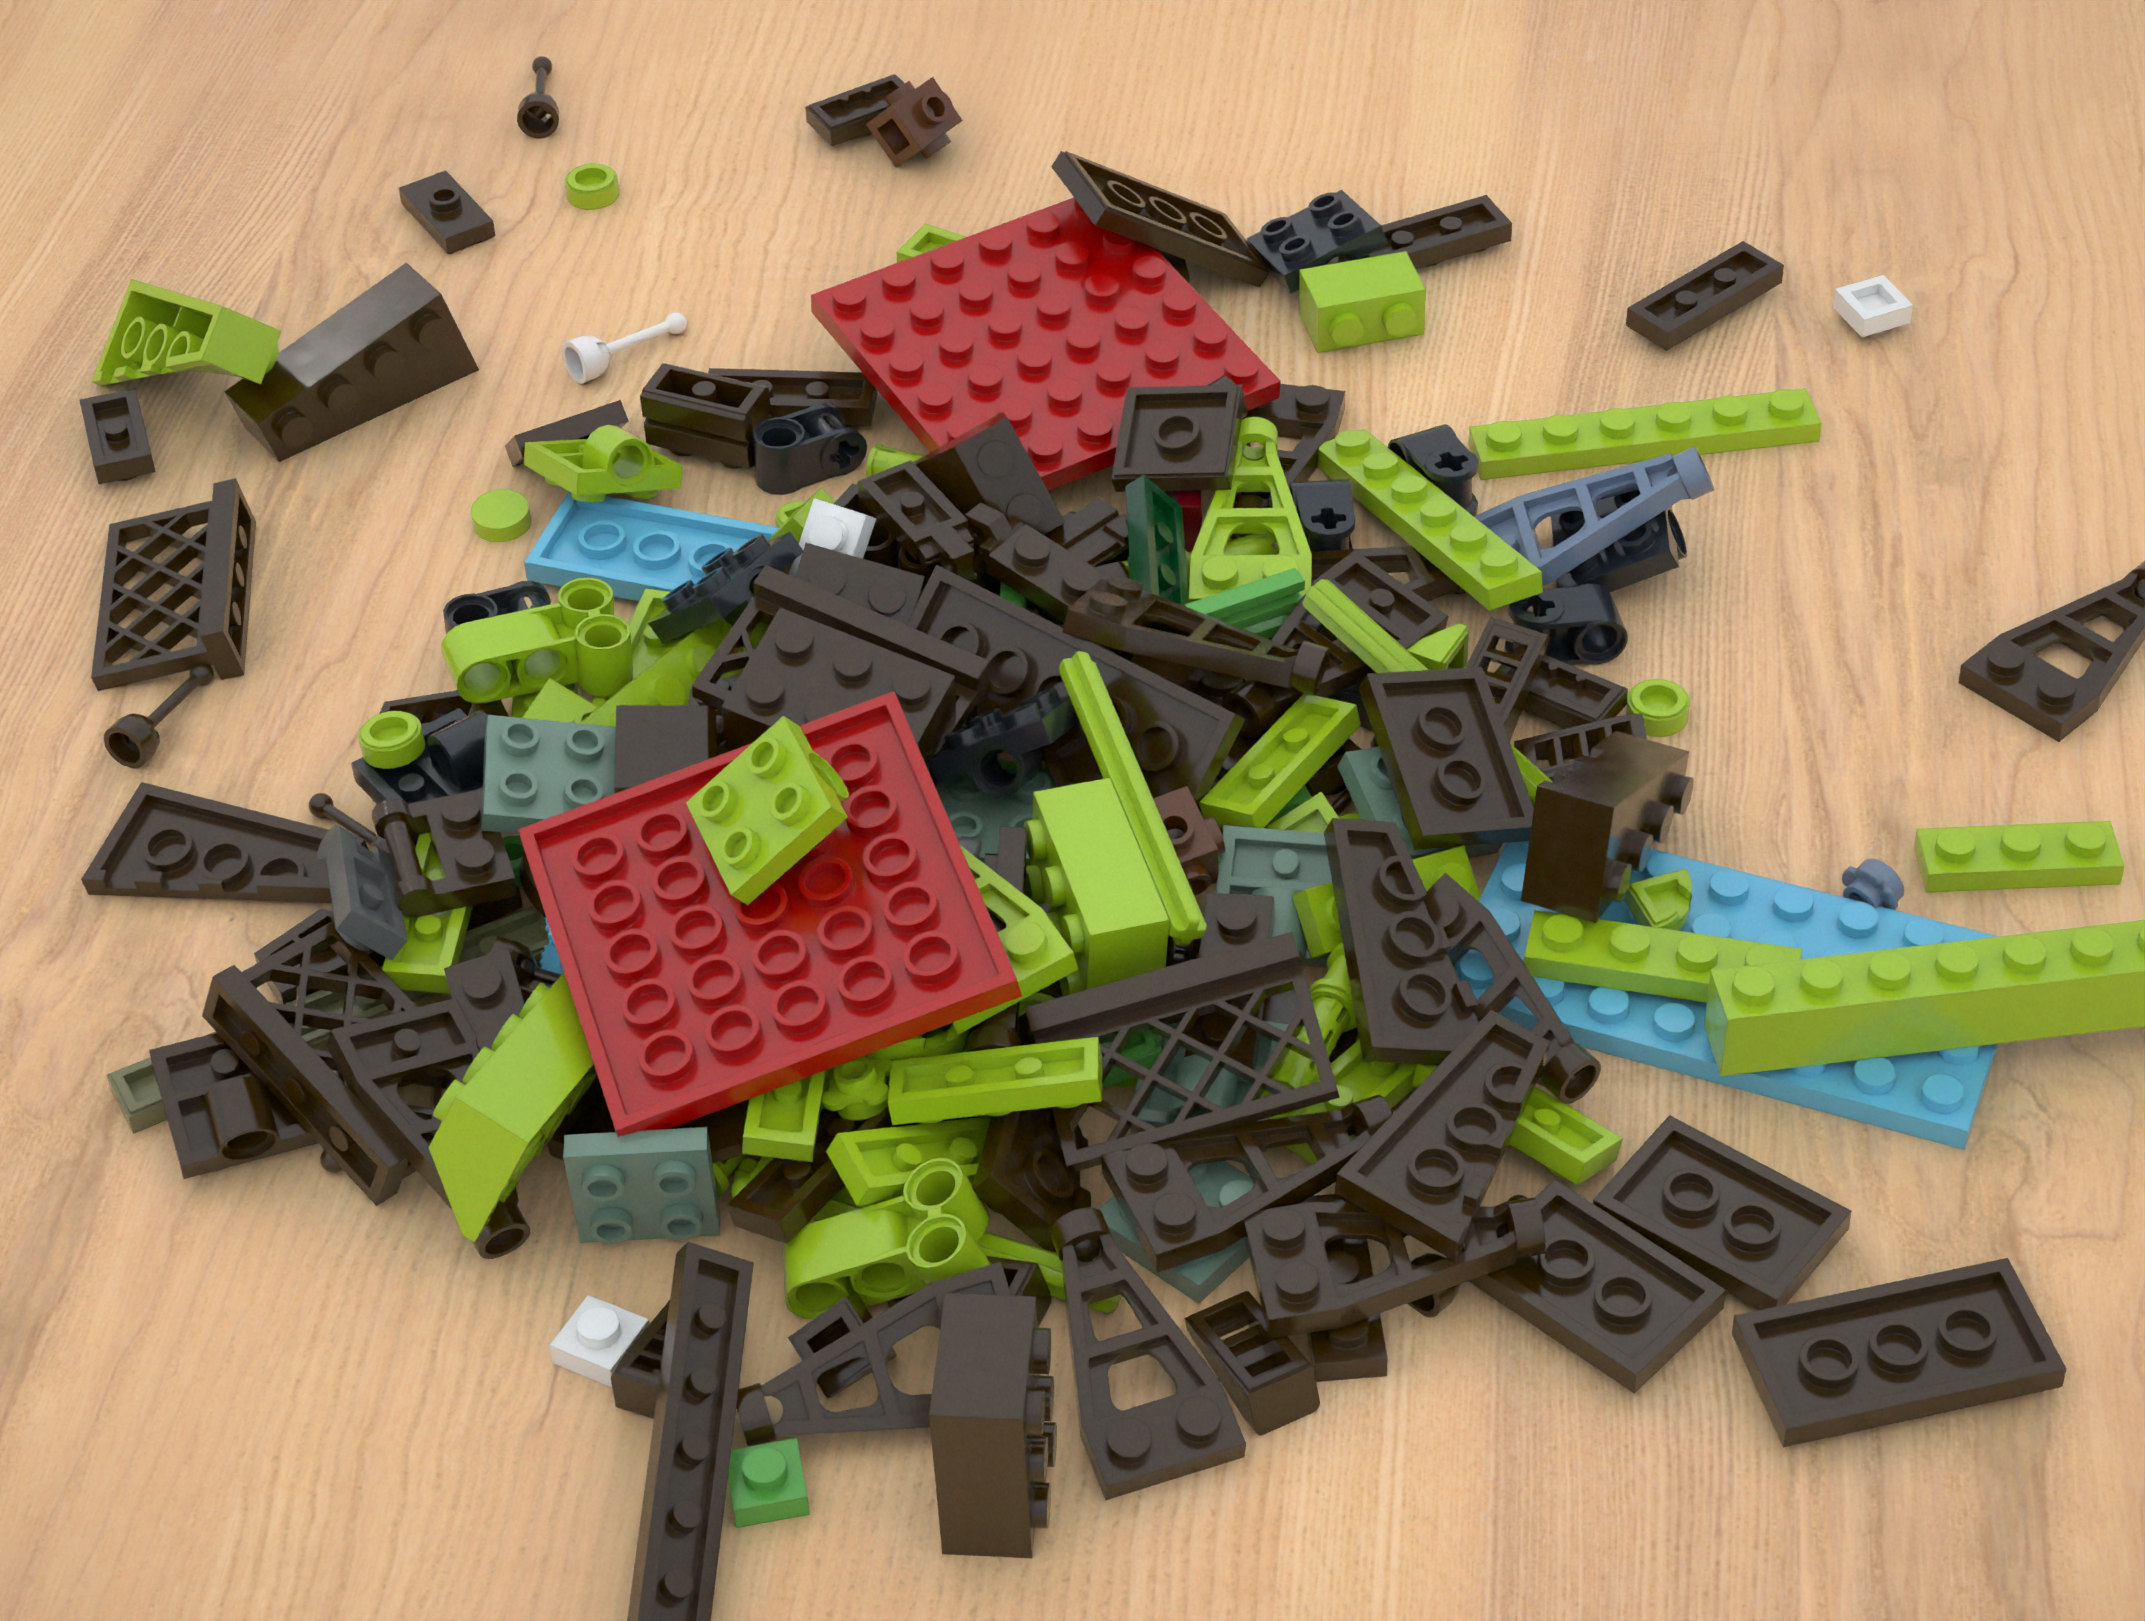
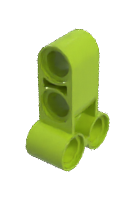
(560, 641)
(890, 1244)

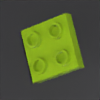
(603, 465)
(768, 809)

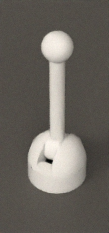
(590, 357)

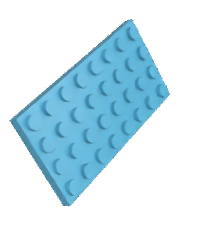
(1912, 1094)

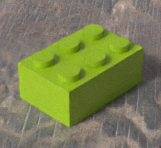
(1094, 884)

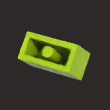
(1362, 302)

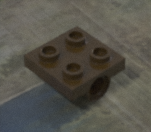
(220, 1107)

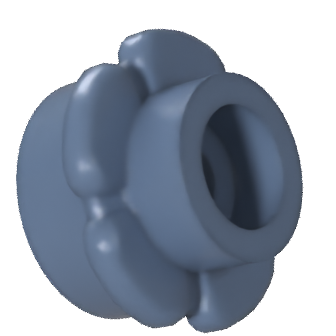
(1873, 884)

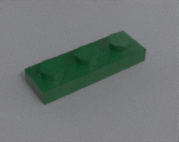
(1156, 543)

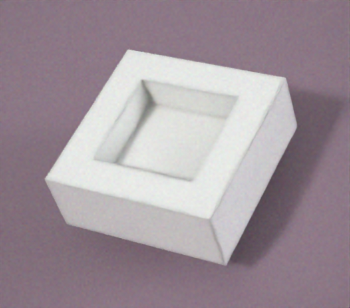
(1872, 306)
(596, 1339)

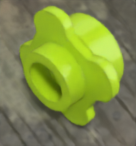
(858, 1088)

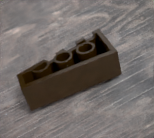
(355, 366)
(1601, 823)

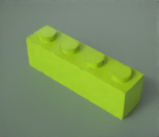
(179, 333)
(510, 1104)

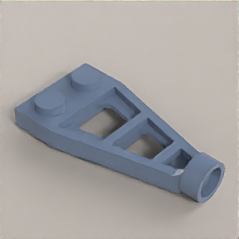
(1660, 483)

